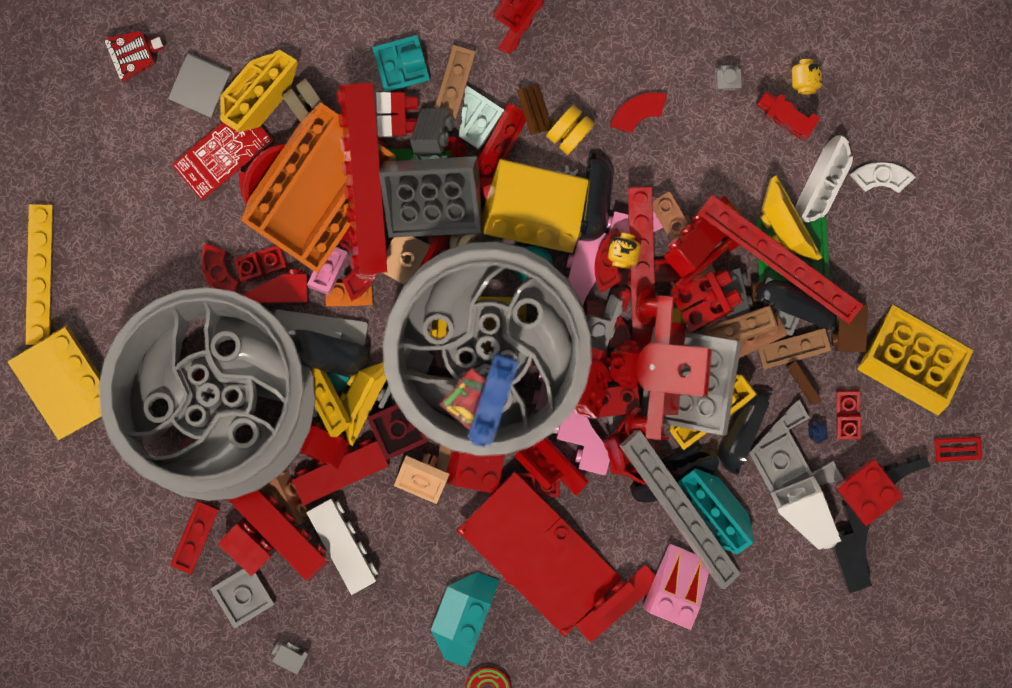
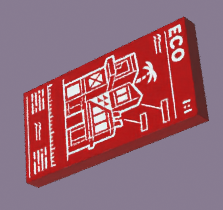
(220, 157)

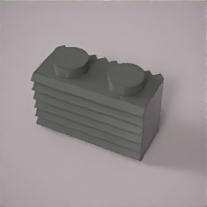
(432, 131)

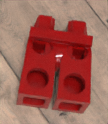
(787, 116)
(713, 297)
(596, 385)

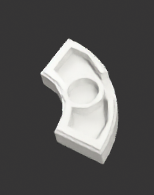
(882, 174)

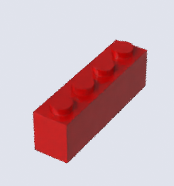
(695, 243)
(352, 468)

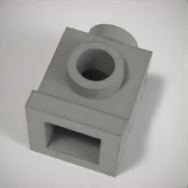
(728, 78)
(289, 656)

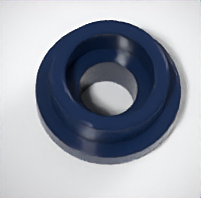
(818, 432)

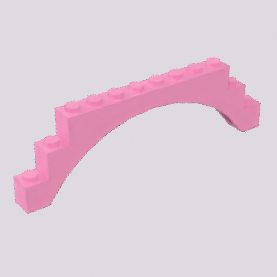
(576, 427)

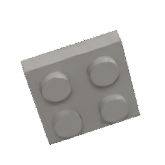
(242, 597)

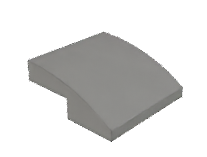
(199, 85)

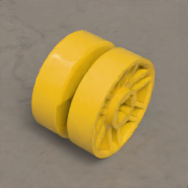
(570, 129)

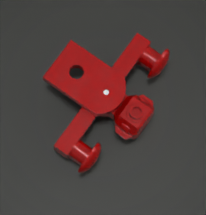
(659, 366)

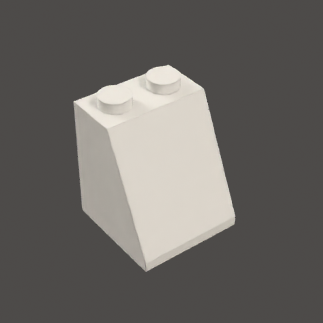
(808, 512)

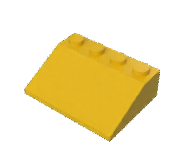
(535, 206)
(915, 360)
(60, 381)

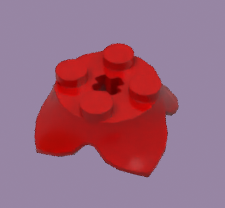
(619, 461)

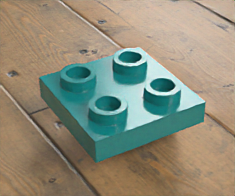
(401, 64)

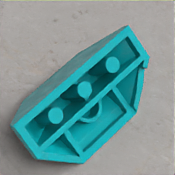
(719, 510)
(463, 616)

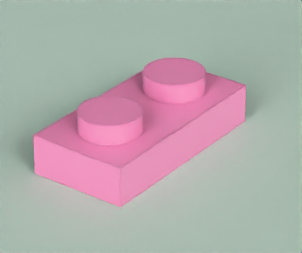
(329, 273)

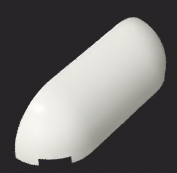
(825, 180)

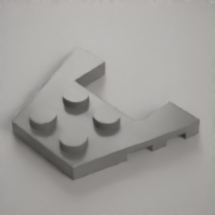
(780, 458)

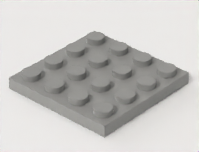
(712, 412)

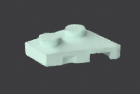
(478, 118)

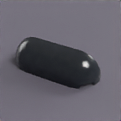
(598, 198)
(794, 301)
(329, 353)
(743, 430)
(679, 466)

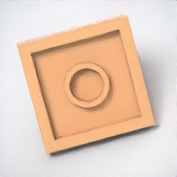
(405, 257)
(422, 478)

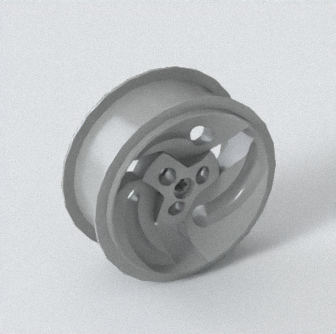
(448, 291)
(147, 367)

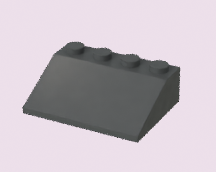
(431, 196)

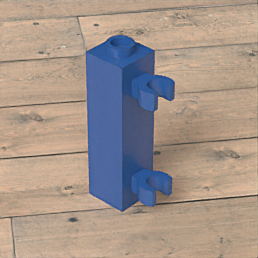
(493, 399)

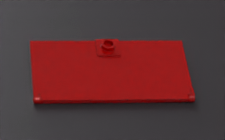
(538, 553)

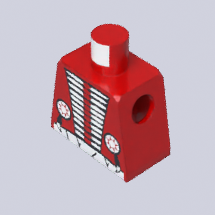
(133, 53)

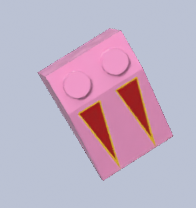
(677, 587)

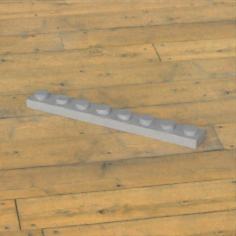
(679, 509)

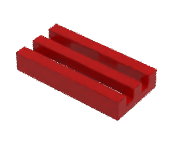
(978, 448)

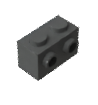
(739, 282)

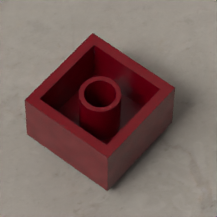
(395, 432)

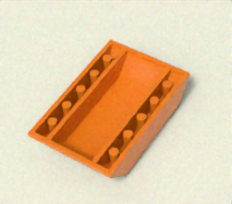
(303, 195)

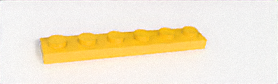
(39, 273)

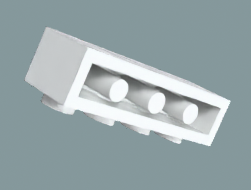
(342, 546)

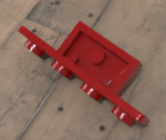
(518, 17)
(550, 465)
(610, 609)

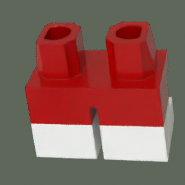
(395, 125)

